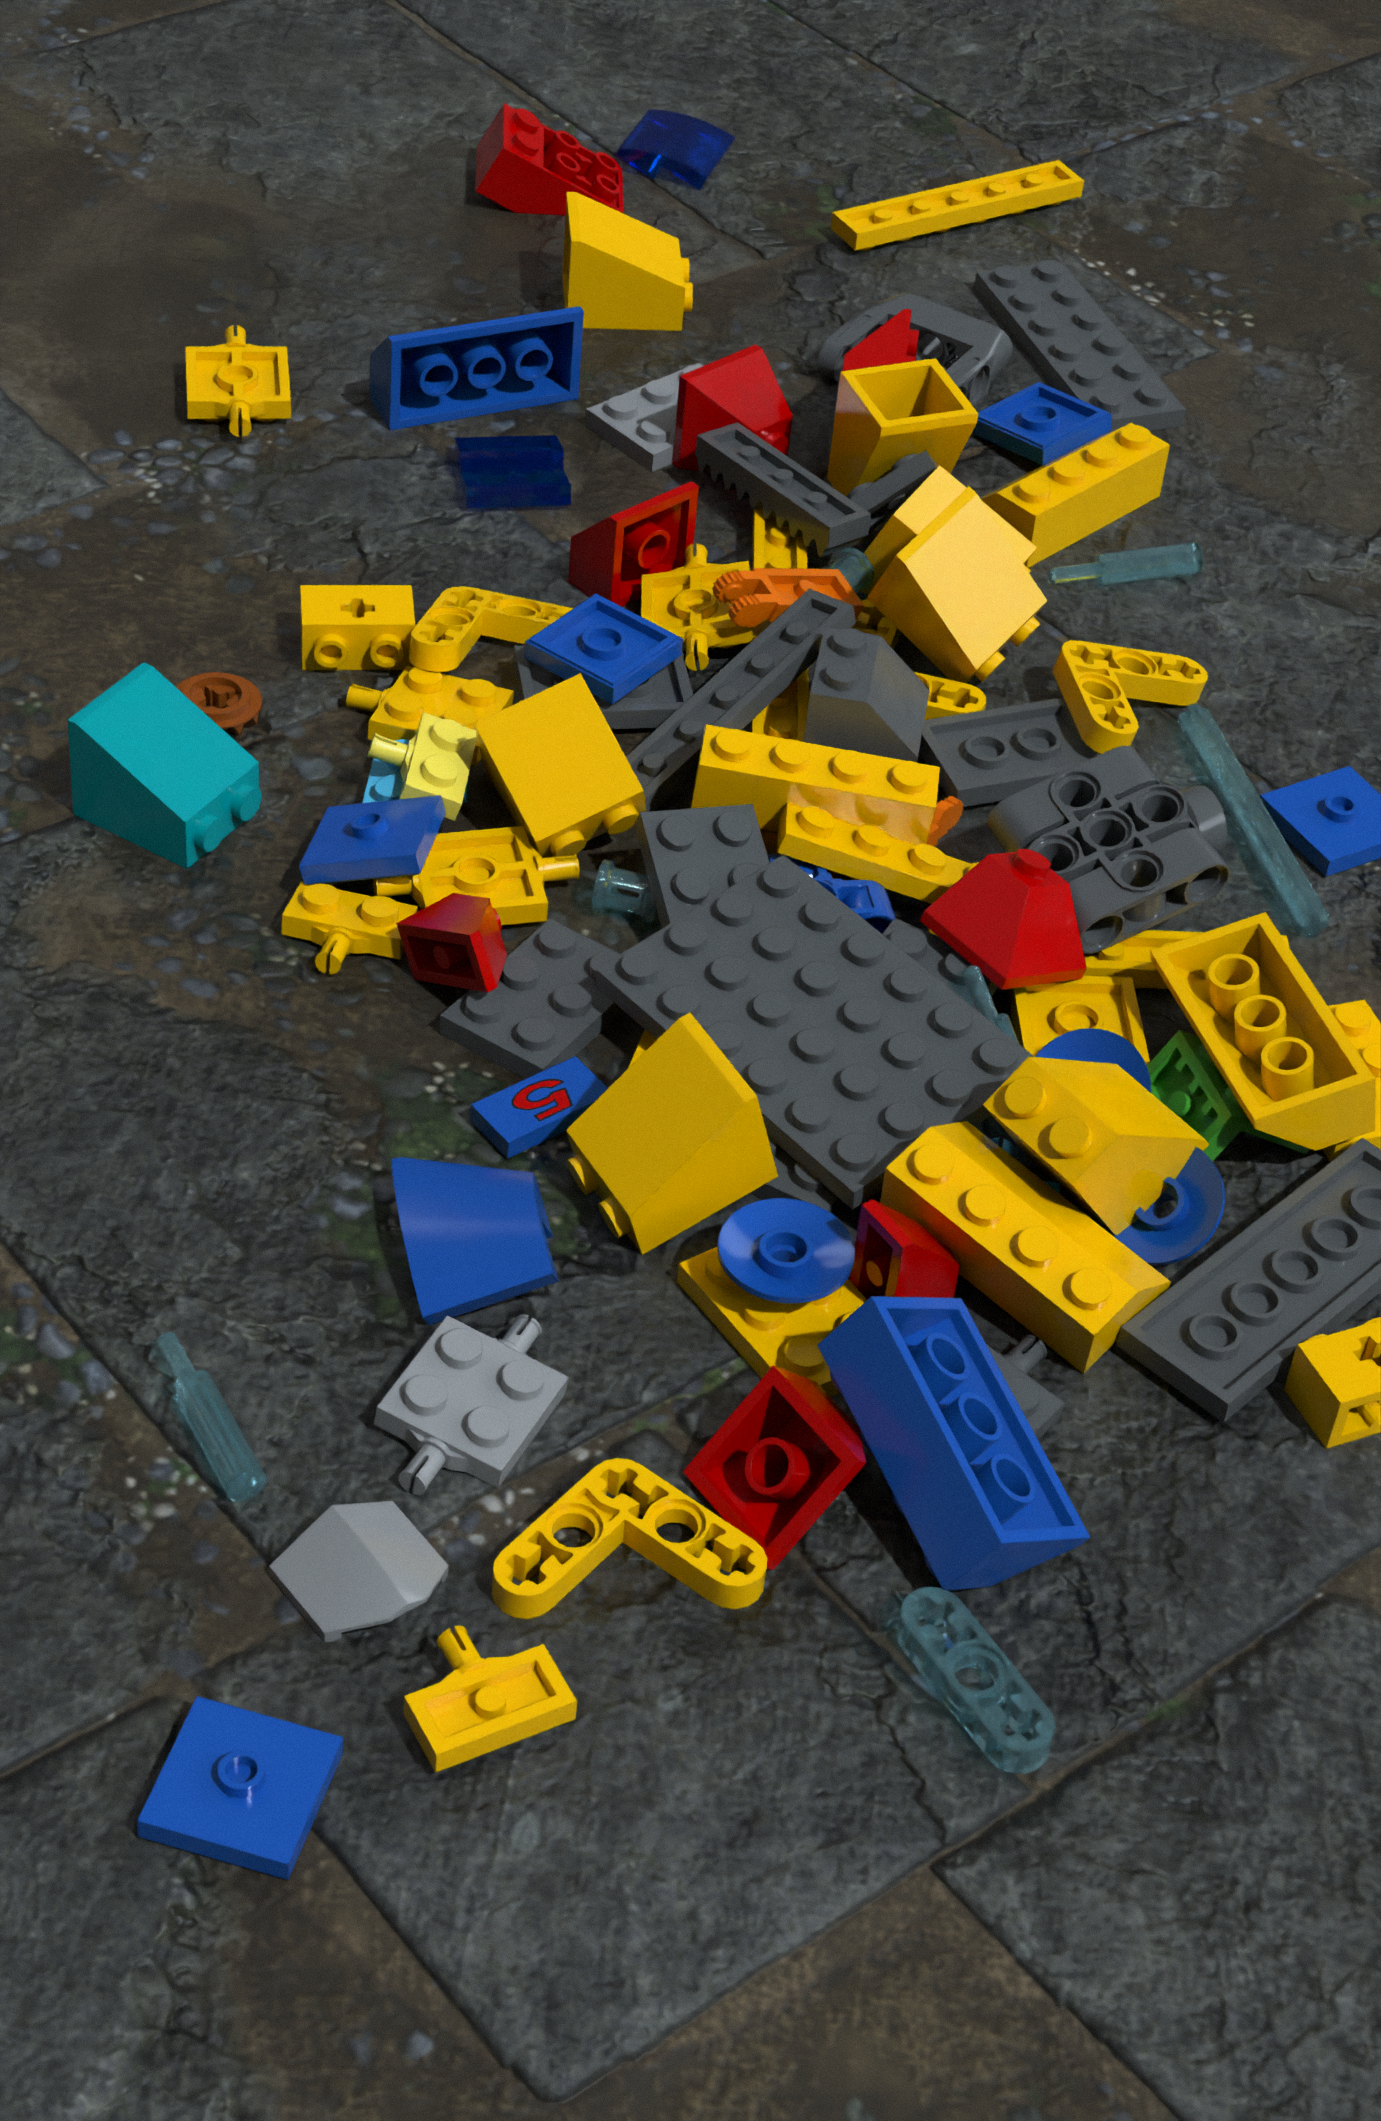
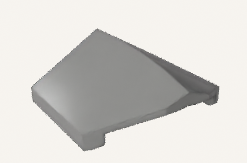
(358, 1568)

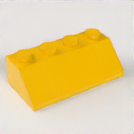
(1083, 489)
(848, 784)
(1270, 1033)
(1021, 1241)

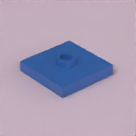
(1041, 423)
(605, 645)
(1329, 819)
(373, 840)
(241, 1787)

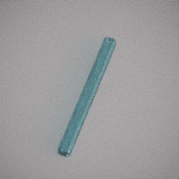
(1254, 822)

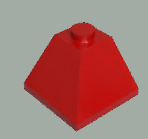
(730, 392)
(634, 543)
(1012, 921)
(778, 1461)

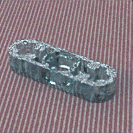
(975, 1710)

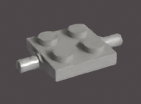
(470, 1402)

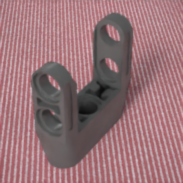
(964, 346)

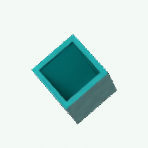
(159, 769)

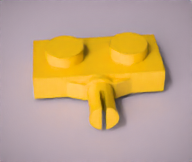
(344, 923)
(486, 1701)

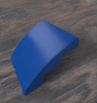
(471, 1234)

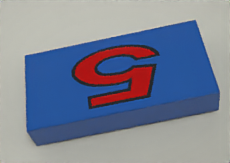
(537, 1107)

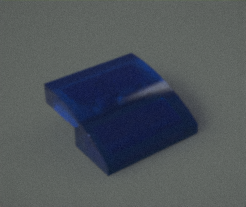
(677, 143)
(512, 471)

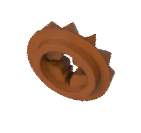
(231, 699)

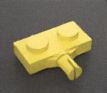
(432, 762)

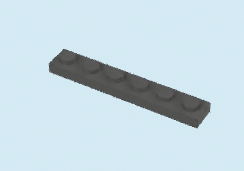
(736, 693)

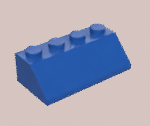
(477, 368)
(950, 1440)

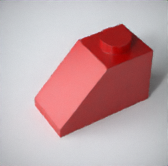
(455, 943)
(900, 1257)

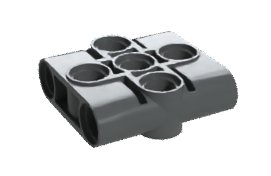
(1117, 844)

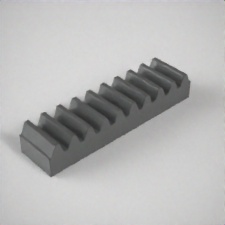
(782, 489)

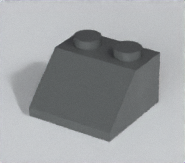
(865, 697)

